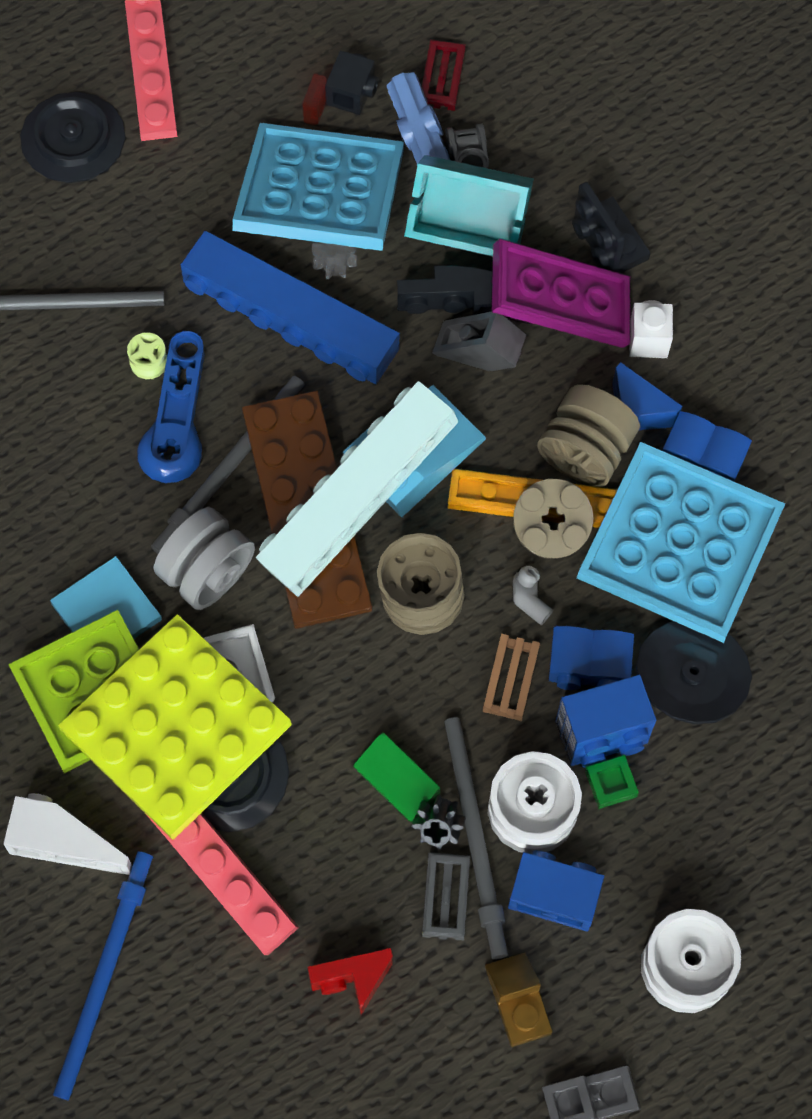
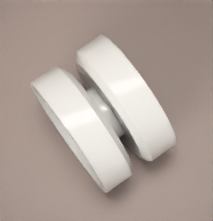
(552, 816)
(672, 978)

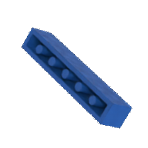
(290, 308)

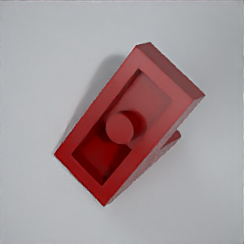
(363, 970)

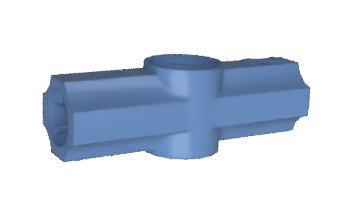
(416, 118)

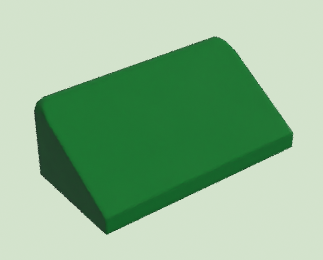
(396, 776)

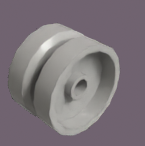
(204, 558)

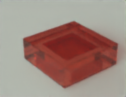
(315, 100)

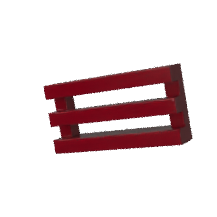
(438, 99)

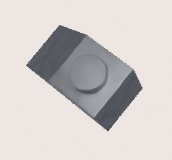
(481, 341)

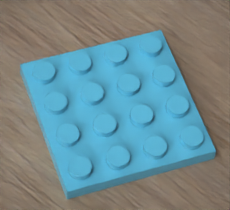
(319, 186)
(681, 541)

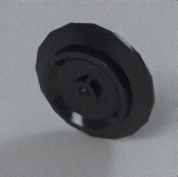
(72, 137)
(693, 674)
(253, 793)

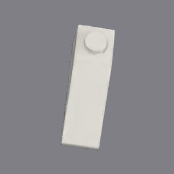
(52, 834)

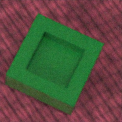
(611, 782)

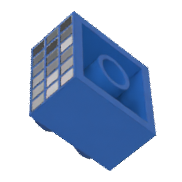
(605, 721)

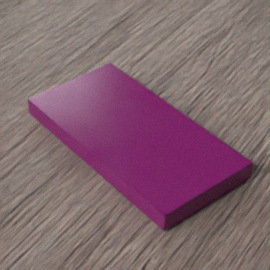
(560, 293)

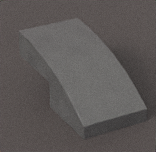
(593, 1096)

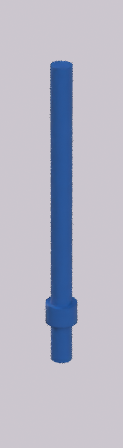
(130, 896)

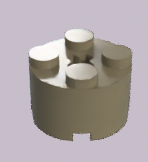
(567, 501)

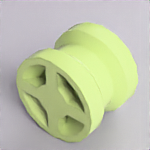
(149, 347)

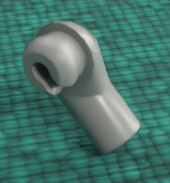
(526, 594)

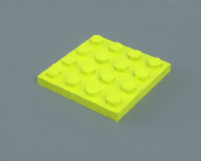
(175, 726)

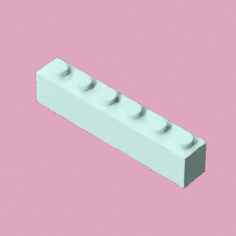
(357, 488)

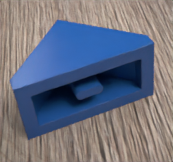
(647, 402)

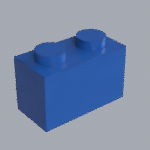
(556, 890)

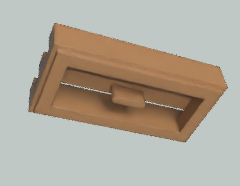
(518, 646)

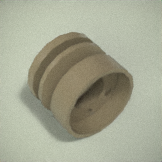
(588, 435)
(424, 563)

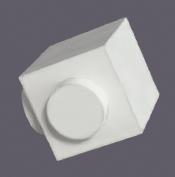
(651, 329)

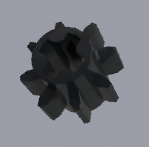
(438, 822)

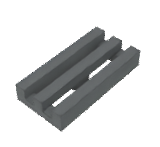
(443, 931)

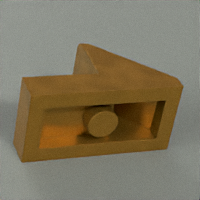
(519, 999)

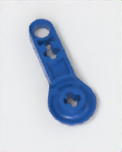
(175, 417)

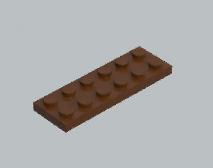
(290, 459)

